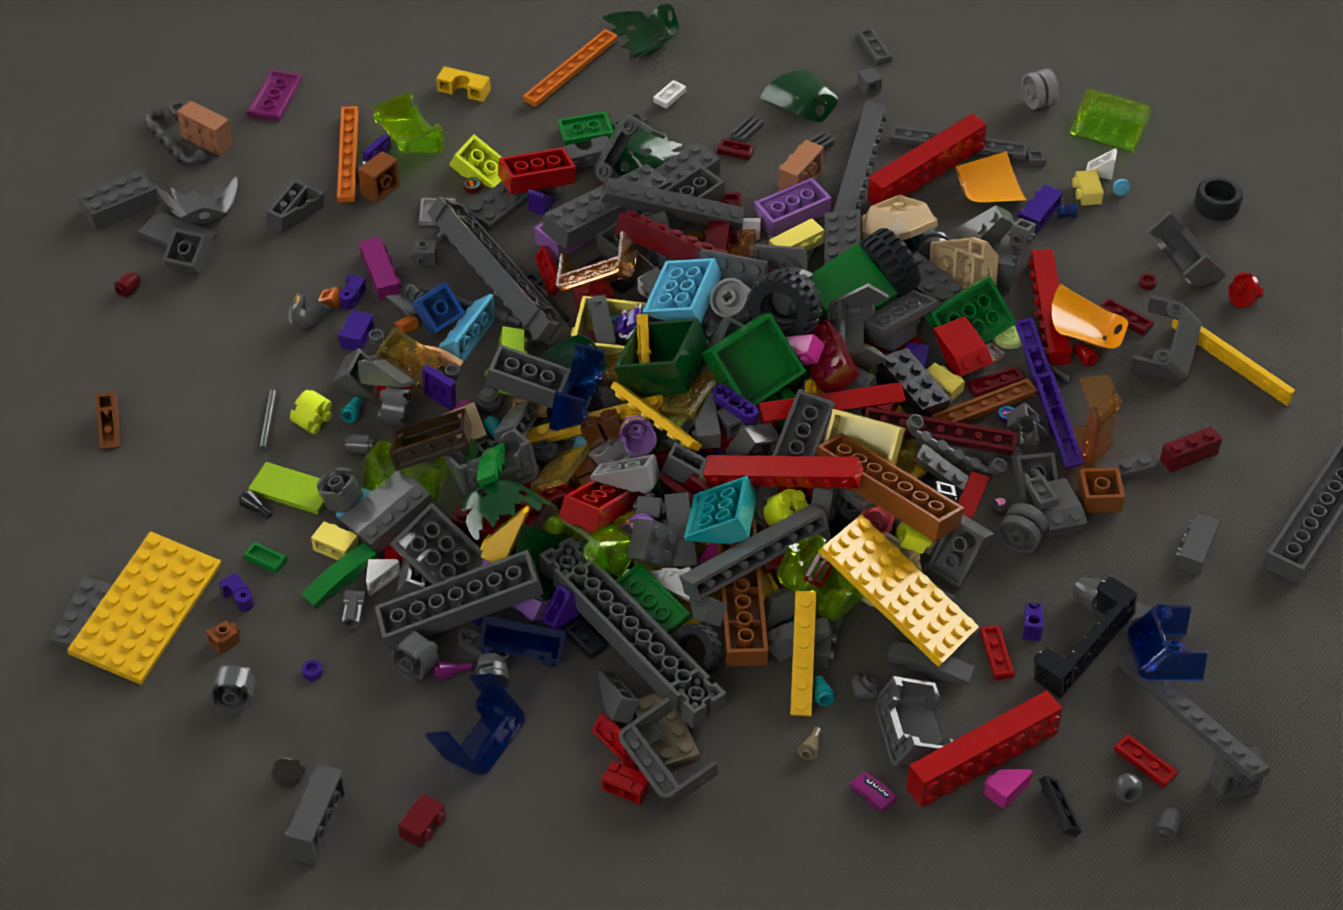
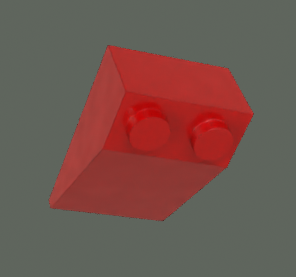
(962, 347)

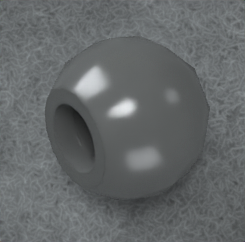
(1127, 788)

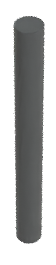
(268, 420)

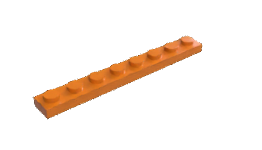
(570, 68)
(348, 154)

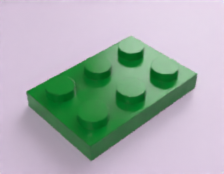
(584, 127)

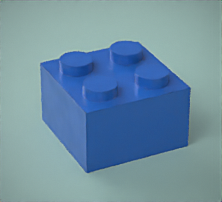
(438, 308)

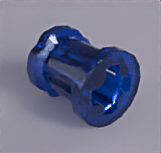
(1067, 210)

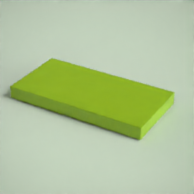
(288, 488)

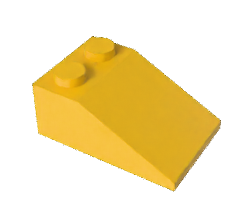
(504, 538)

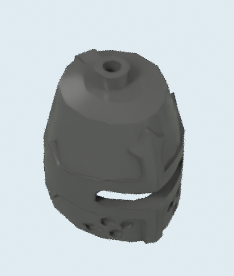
(1086, 593)
(493, 664)

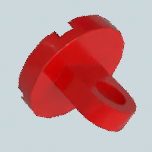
(1244, 290)

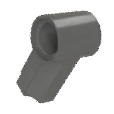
(353, 606)

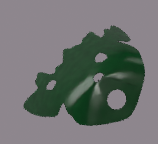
(647, 28)
(643, 140)
(499, 500)

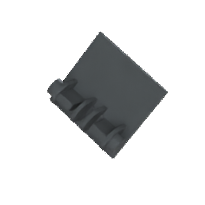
(404, 301)

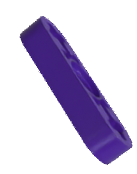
(724, 396)

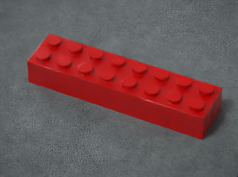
(928, 160)
(983, 749)

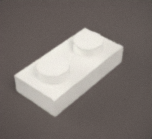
(669, 94)

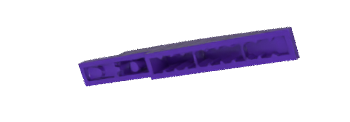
(1048, 393)

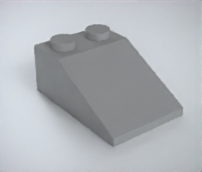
(629, 474)

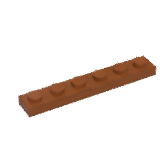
(988, 402)

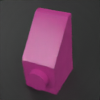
(807, 348)
(1007, 785)

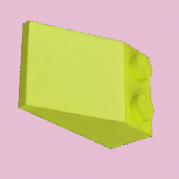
(477, 161)

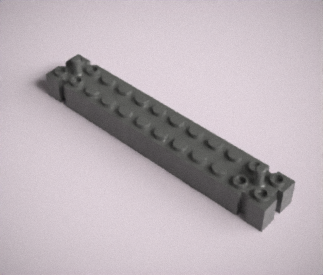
(499, 272)
(633, 633)

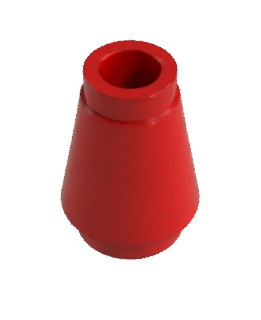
(1085, 354)

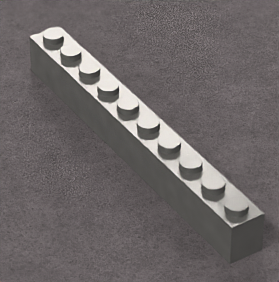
(861, 157)

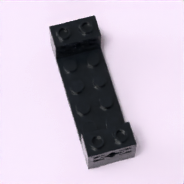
(1059, 674)

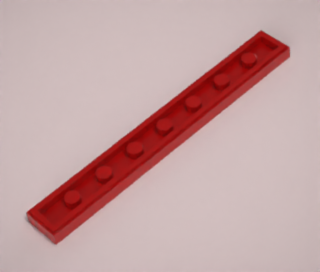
(844, 400)

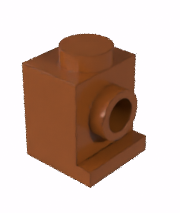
(223, 637)

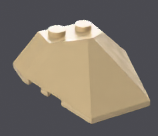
(965, 259)

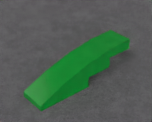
(491, 464)
(338, 574)

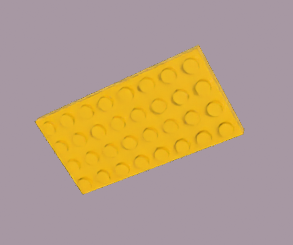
(899, 589)
(144, 608)

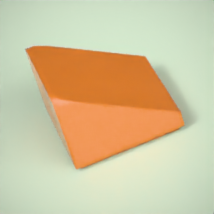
(330, 297)
(407, 324)

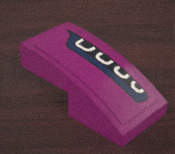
(874, 791)

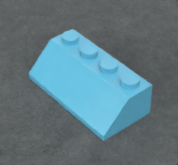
(470, 328)

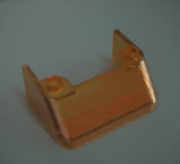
(607, 270)
(1103, 404)

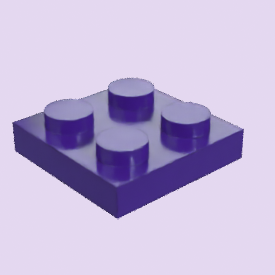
(439, 387)

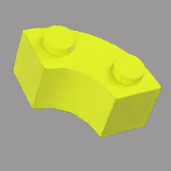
(911, 538)

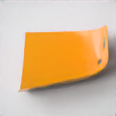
(989, 180)
(1085, 321)

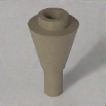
(809, 748)

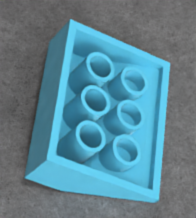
(683, 289)

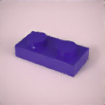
(381, 144)

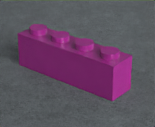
(379, 268)

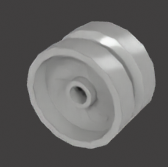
(1040, 89)
(730, 299)

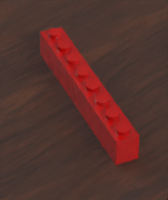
(1045, 285)
(785, 471)

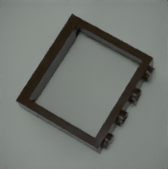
(430, 439)

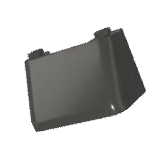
(519, 463)
(908, 719)

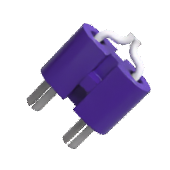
(626, 324)

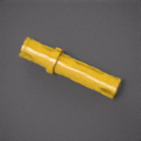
(643, 338)

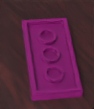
(275, 95)

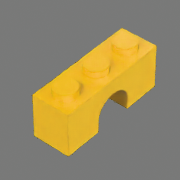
(452, 79)

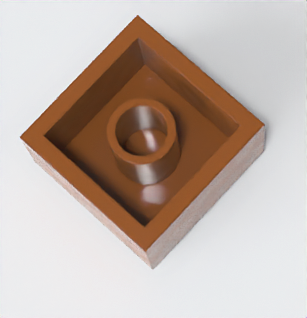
(379, 177)
(1100, 490)

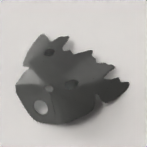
(201, 210)

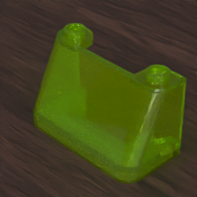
(407, 127)
(380, 467)
(604, 548)
(837, 594)

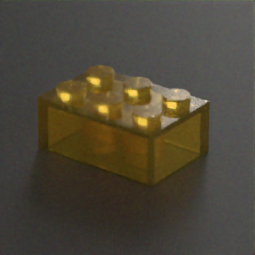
(407, 355)

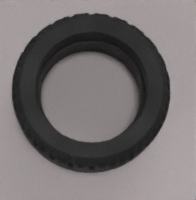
(1218, 209)

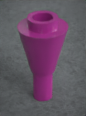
(445, 670)

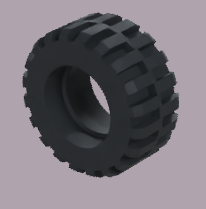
(892, 260)
(798, 289)

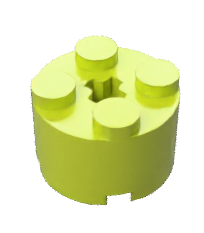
(311, 411)
(783, 505)

